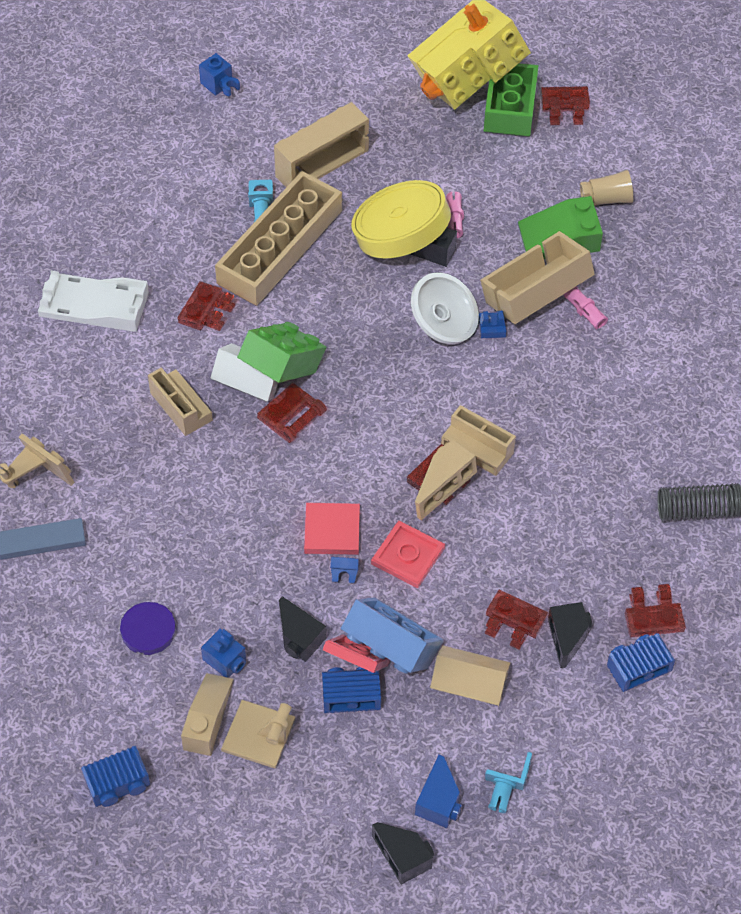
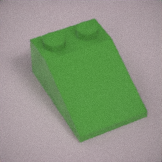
(572, 217)

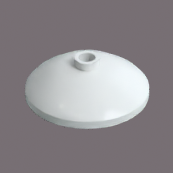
(444, 308)

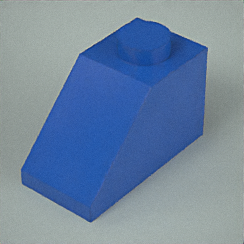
(439, 796)

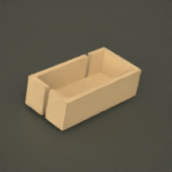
(323, 145)
(529, 284)

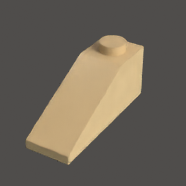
(447, 472)
(206, 714)

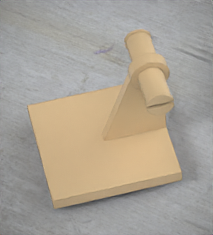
(31, 458)
(259, 733)

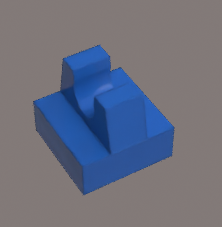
(492, 324)
(341, 564)

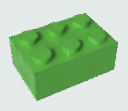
(512, 101)
(282, 351)

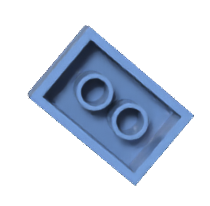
(391, 635)

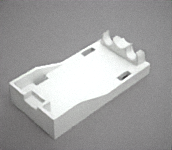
(103, 303)

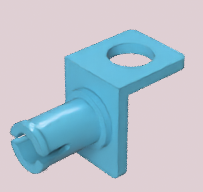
(260, 199)
(505, 784)

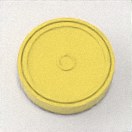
(401, 219)

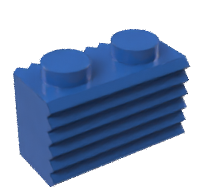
(640, 661)
(351, 690)
(116, 777)

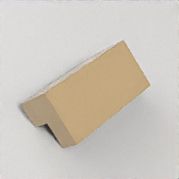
(179, 400)
(482, 438)
(470, 675)

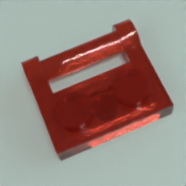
(286, 407)

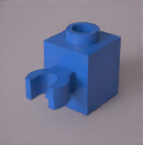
(217, 75)
(224, 653)

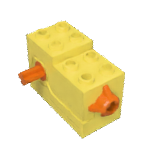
(468, 53)

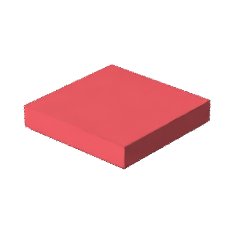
(332, 528)
(408, 554)
(355, 653)

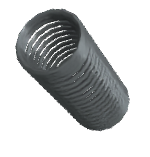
(665, 502)

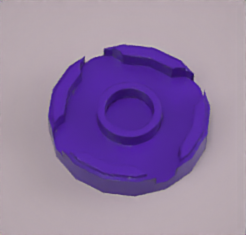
(147, 628)

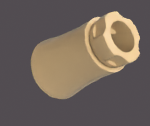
(609, 189)

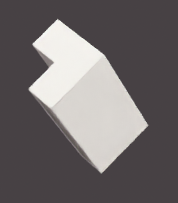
(240, 375)

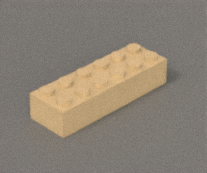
(278, 238)

